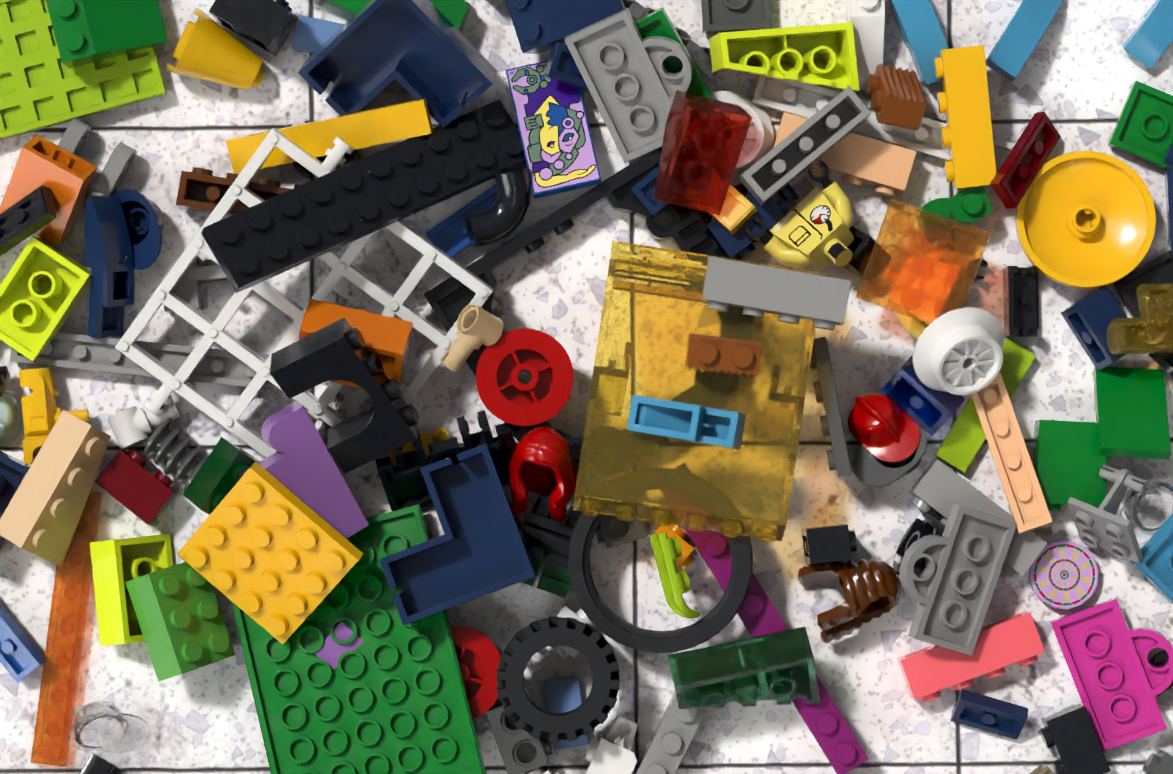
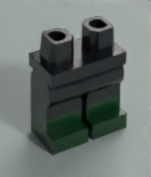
(552, 539)

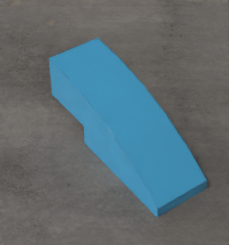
(920, 35)
(1021, 36)
(686, 422)

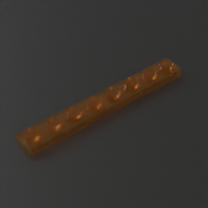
(65, 641)

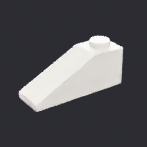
(868, 29)

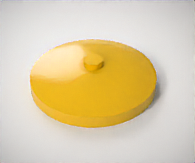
(1086, 220)

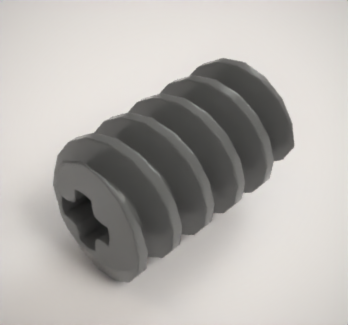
(175, 453)

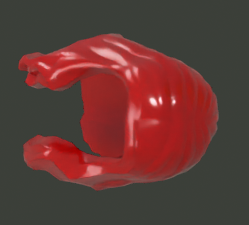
(546, 469)

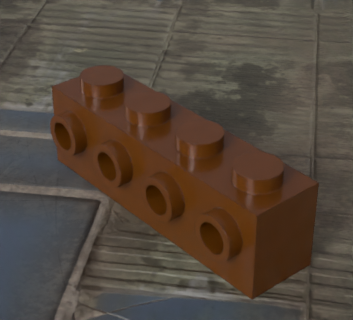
(203, 191)

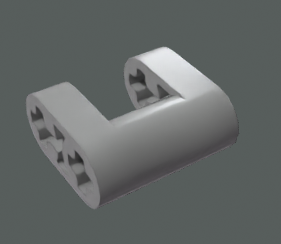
(110, 179)

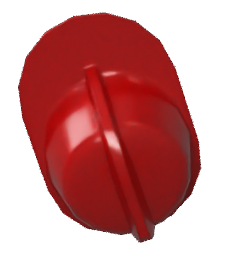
(883, 428)

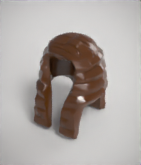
(866, 586)

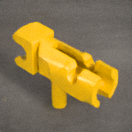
(40, 409)

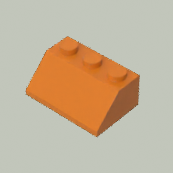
(382, 334)

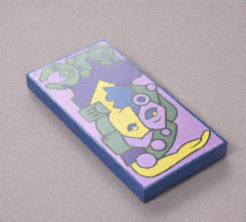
(552, 131)

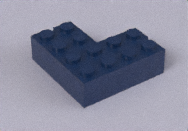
(401, 43)
(480, 542)

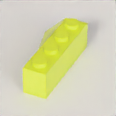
(801, 54)

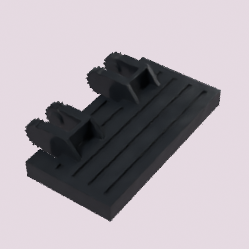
(405, 482)

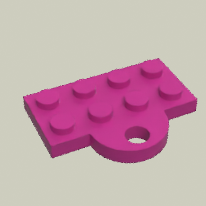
(1114, 672)

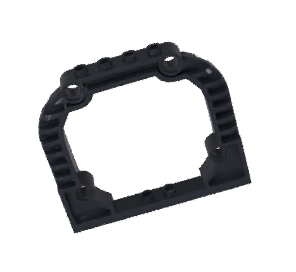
(686, 233)

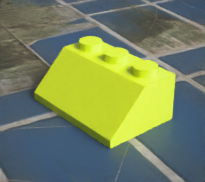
(112, 566)

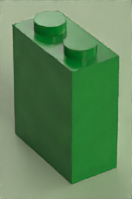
(1068, 462)

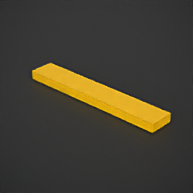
(357, 129)

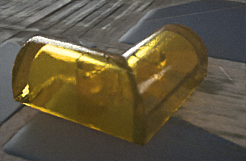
(1152, 331)

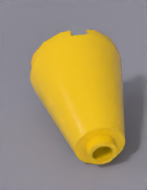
(215, 55)

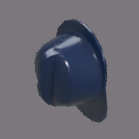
(144, 227)

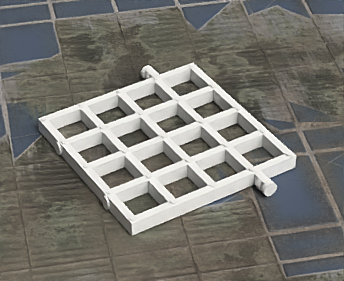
(341, 267)

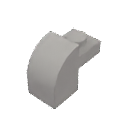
(190, 284)

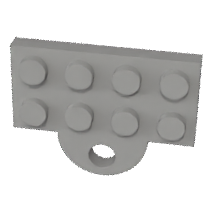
(629, 80)
(956, 577)

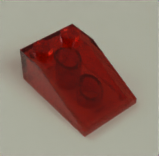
(700, 151)

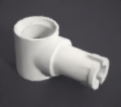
(135, 425)

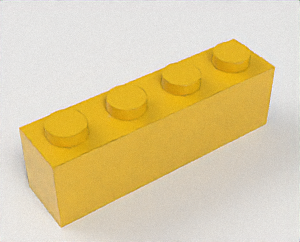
(967, 116)

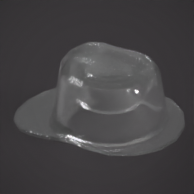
(1149, 510)
(105, 729)

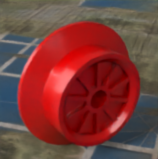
(531, 353)
(479, 667)

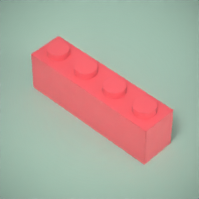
(997, 646)

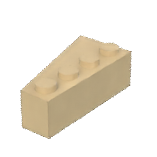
(55, 489)

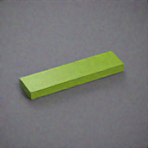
(966, 432)

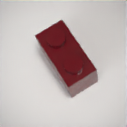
(137, 486)

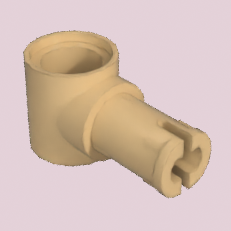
(475, 329)

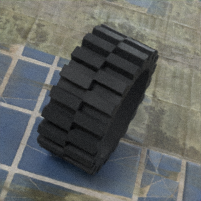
(558, 725)

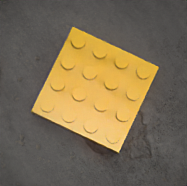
(269, 553)

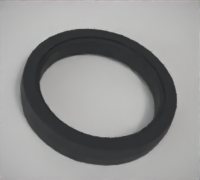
(646, 639)

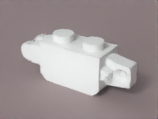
(614, 750)

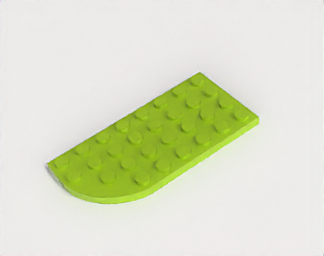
(44, 92)

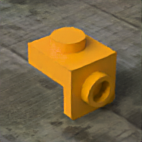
(686, 559)

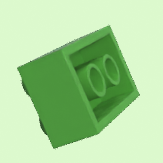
(179, 620)

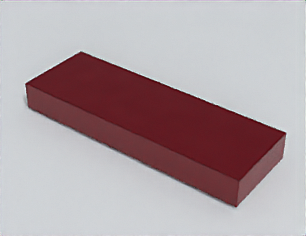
(1025, 160)

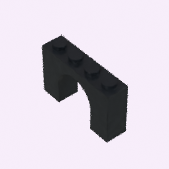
(341, 354)

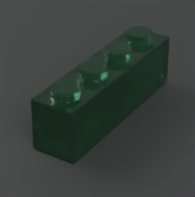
(746, 671)

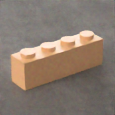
(859, 159)

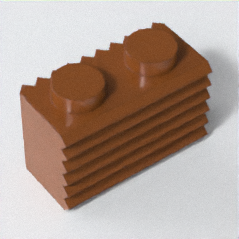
(896, 97)
(723, 355)

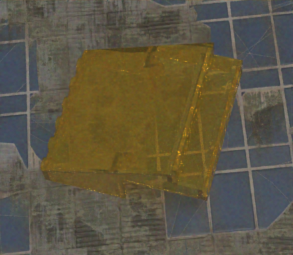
(641, 351)

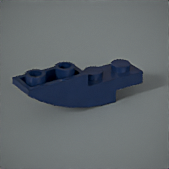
(111, 263)

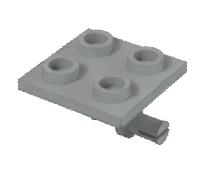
(1101, 525)

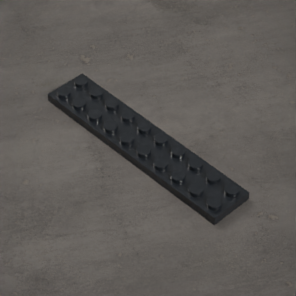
(364, 196)

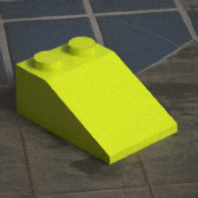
(40, 296)

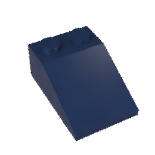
(550, 21)

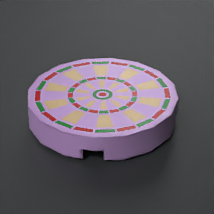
(1064, 575)

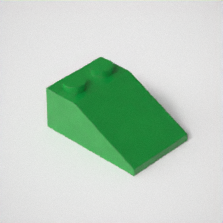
(104, 28)

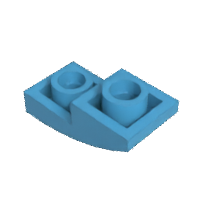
(1153, 34)

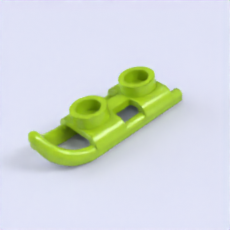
(673, 581)

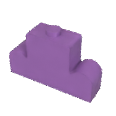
(309, 469)

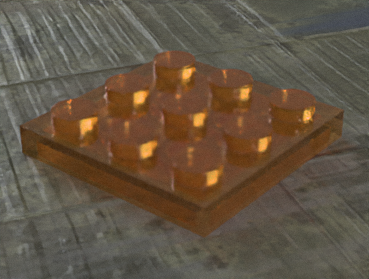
(922, 263)

